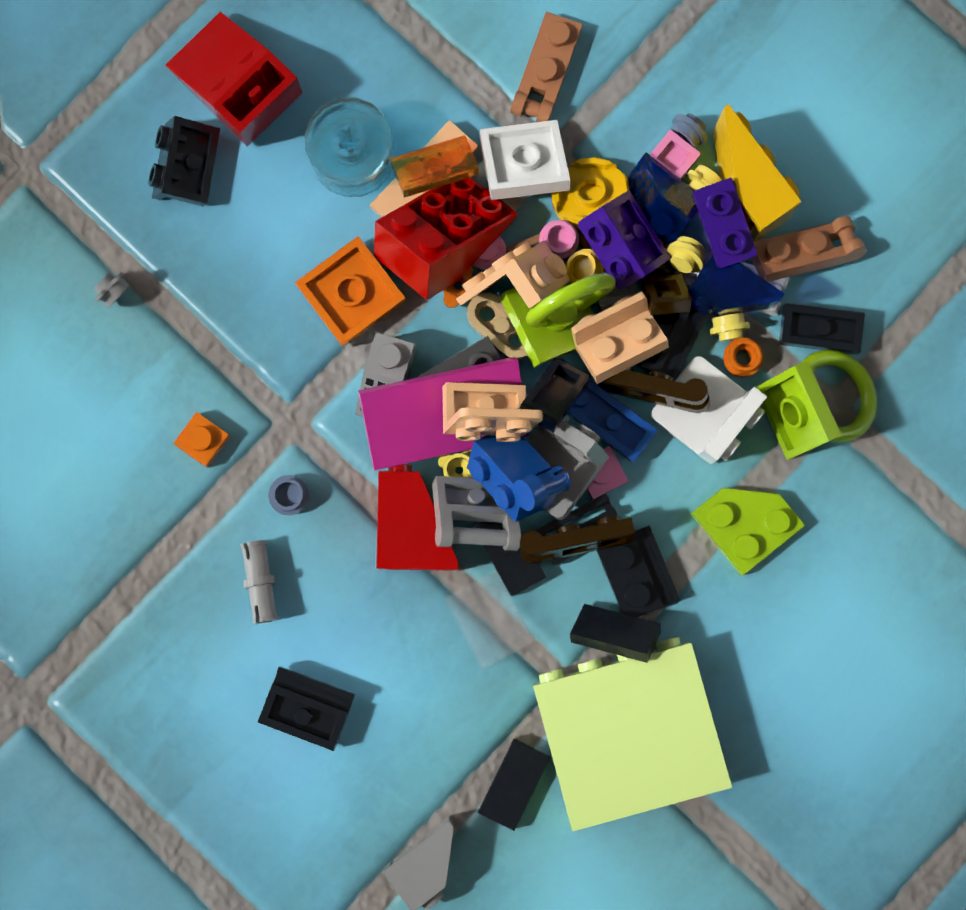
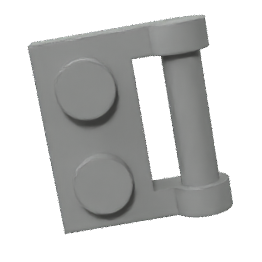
(469, 501)

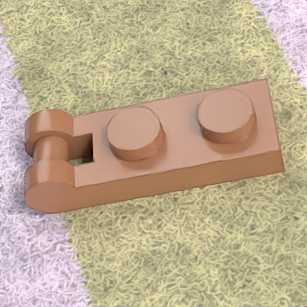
(547, 66)
(807, 250)

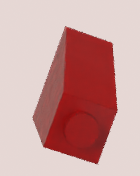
(408, 524)

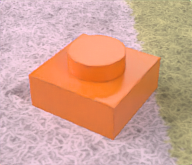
(202, 439)

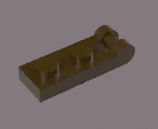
(659, 389)
(575, 540)

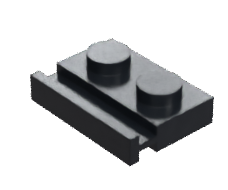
(681, 333)
(638, 575)
(306, 708)

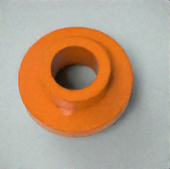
(746, 345)

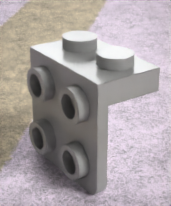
(577, 453)

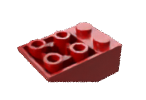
(235, 77)
(440, 234)

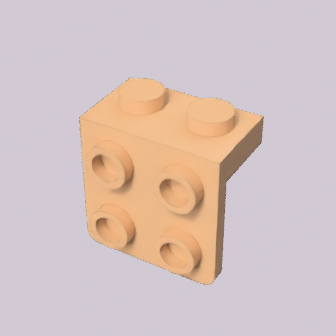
(532, 271)
(487, 410)

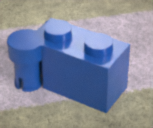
(516, 476)

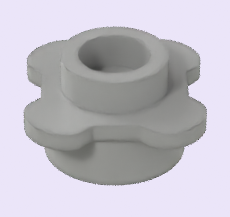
(110, 288)

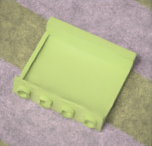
(631, 734)

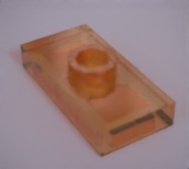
(434, 166)

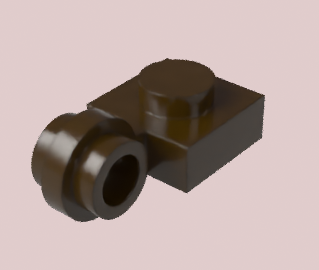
(666, 291)

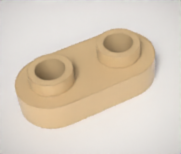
(498, 329)

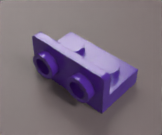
(724, 223)
(624, 240)

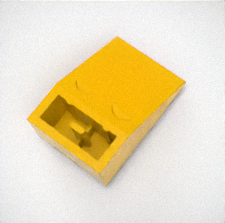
(761, 189)

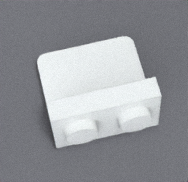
(712, 431)

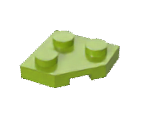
(746, 525)

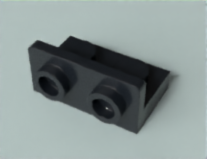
(184, 161)

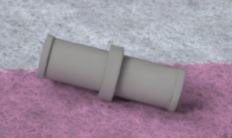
(259, 582)

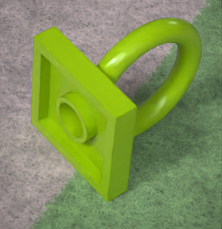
(548, 324)
(800, 410)

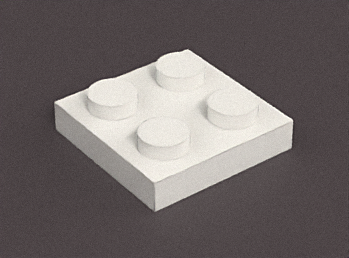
(524, 159)

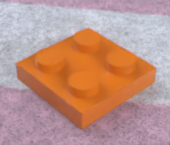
(350, 291)

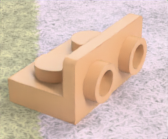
(618, 337)

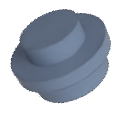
(690, 129)
(288, 495)

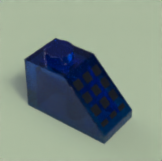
(662, 198)
(731, 290)

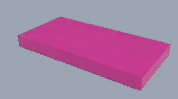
(407, 416)

